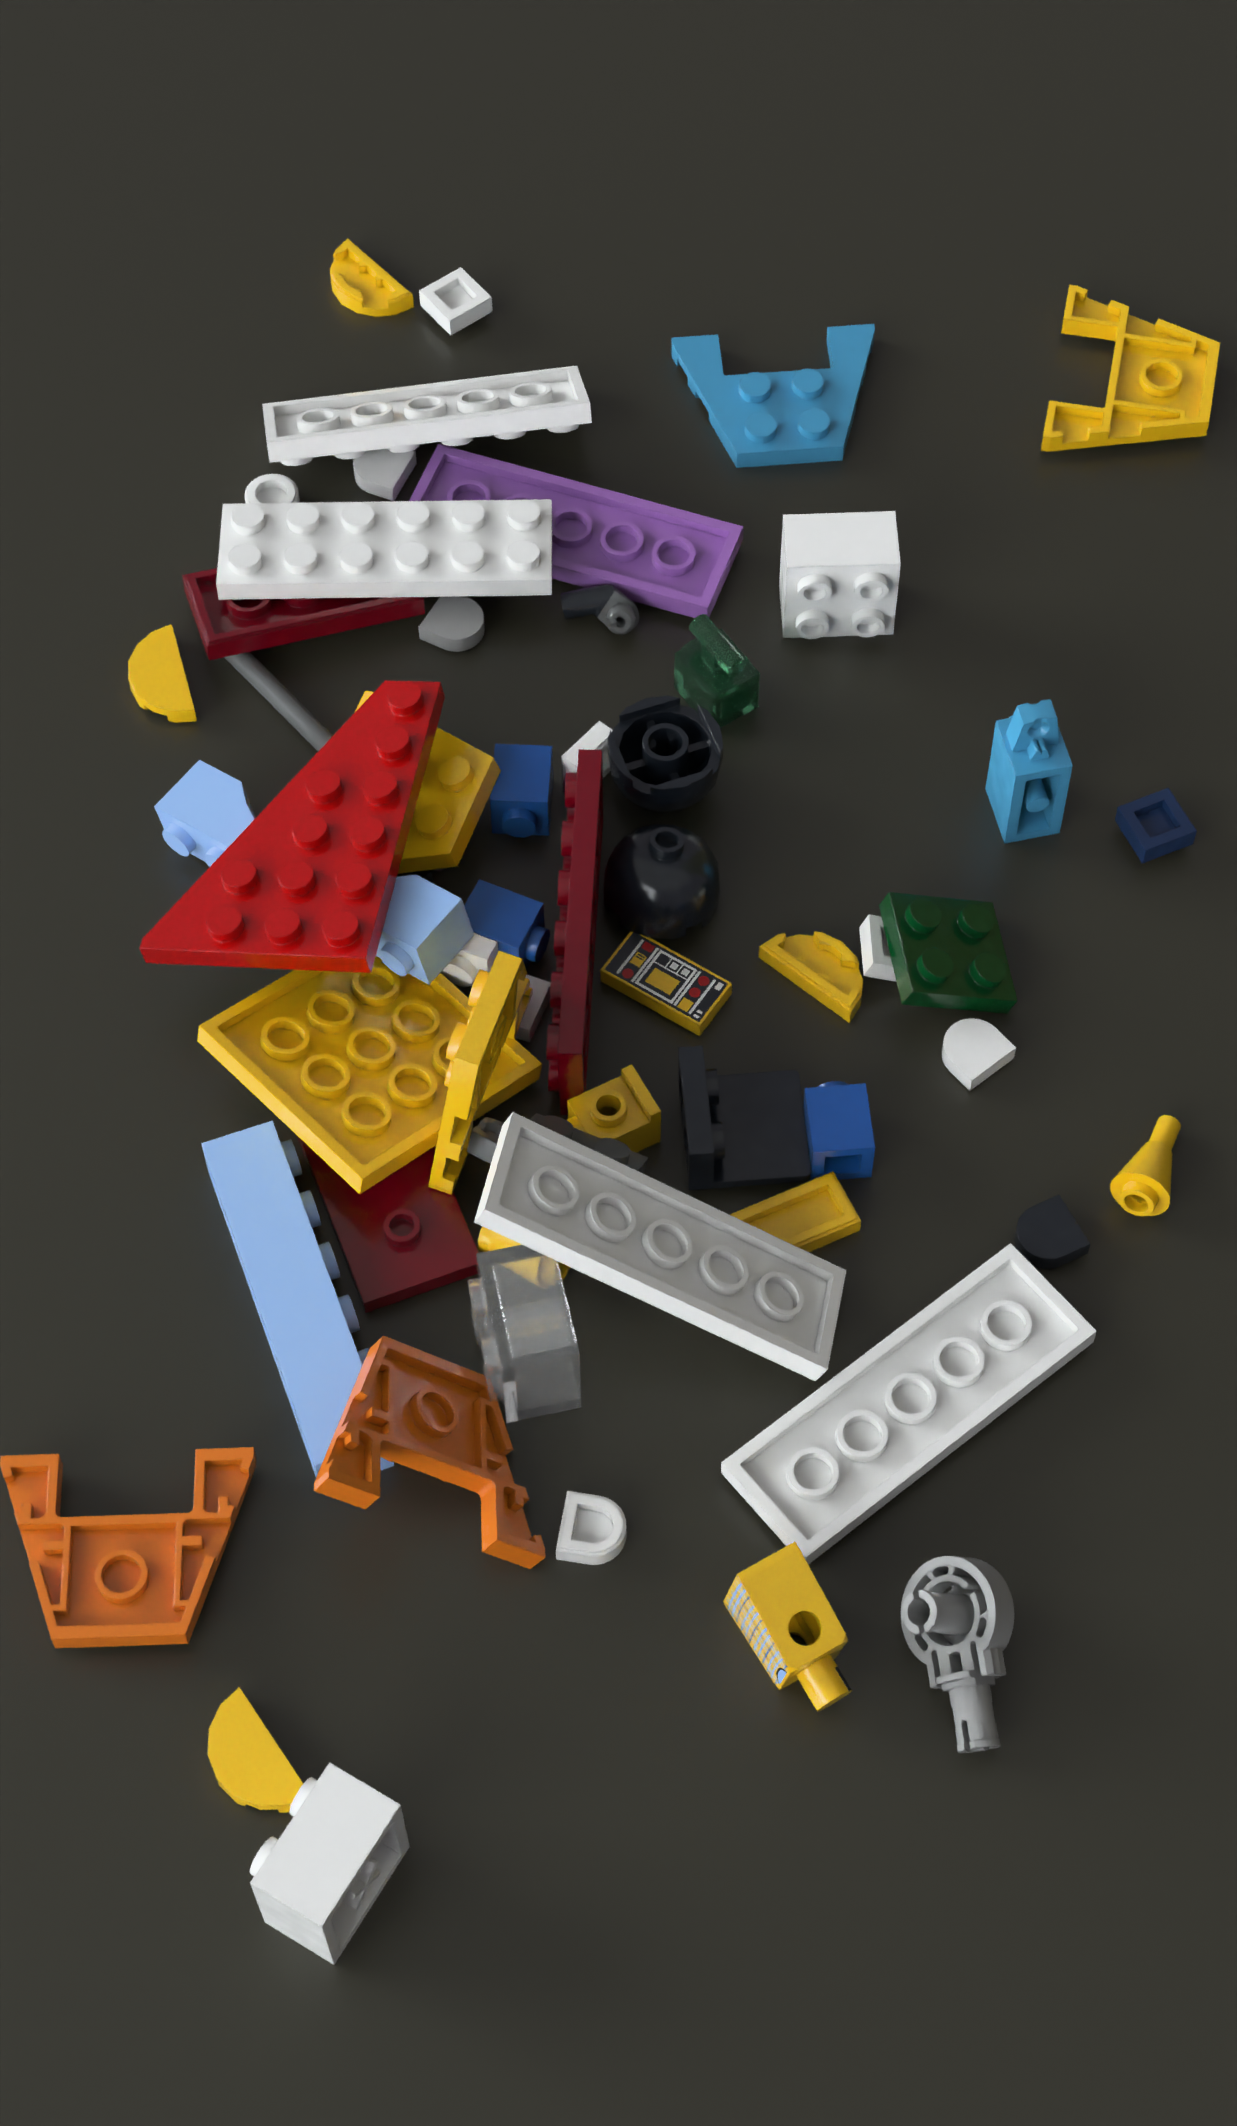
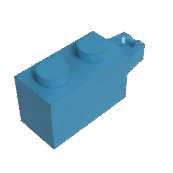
(1028, 773)

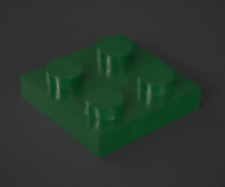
(947, 953)

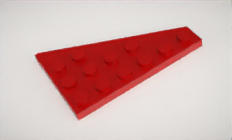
(321, 859)

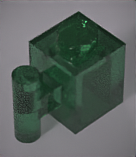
(715, 673)

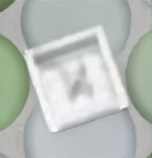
(525, 1333)

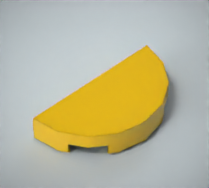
(365, 285)
(159, 677)
(819, 967)
(248, 1758)

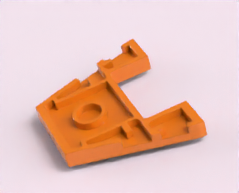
(438, 1423)
(125, 1574)

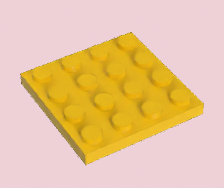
(356, 1063)

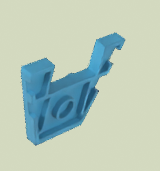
(783, 413)

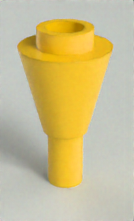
(1145, 1181)

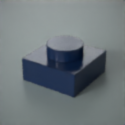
(1155, 825)

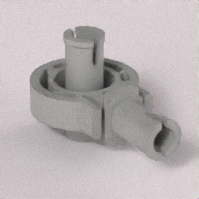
(961, 1639)

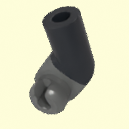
(605, 603)

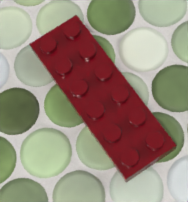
(576, 929)

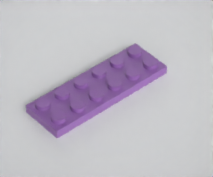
(602, 535)

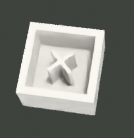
(839, 574)
(329, 1861)

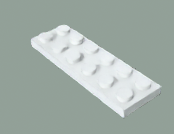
(425, 414)
(385, 549)
(662, 1246)
(907, 1403)

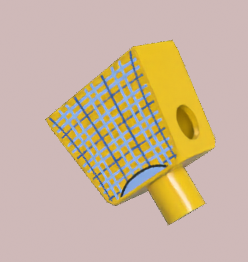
(784, 1599)

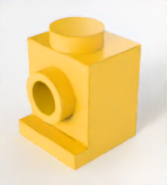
(618, 1111)

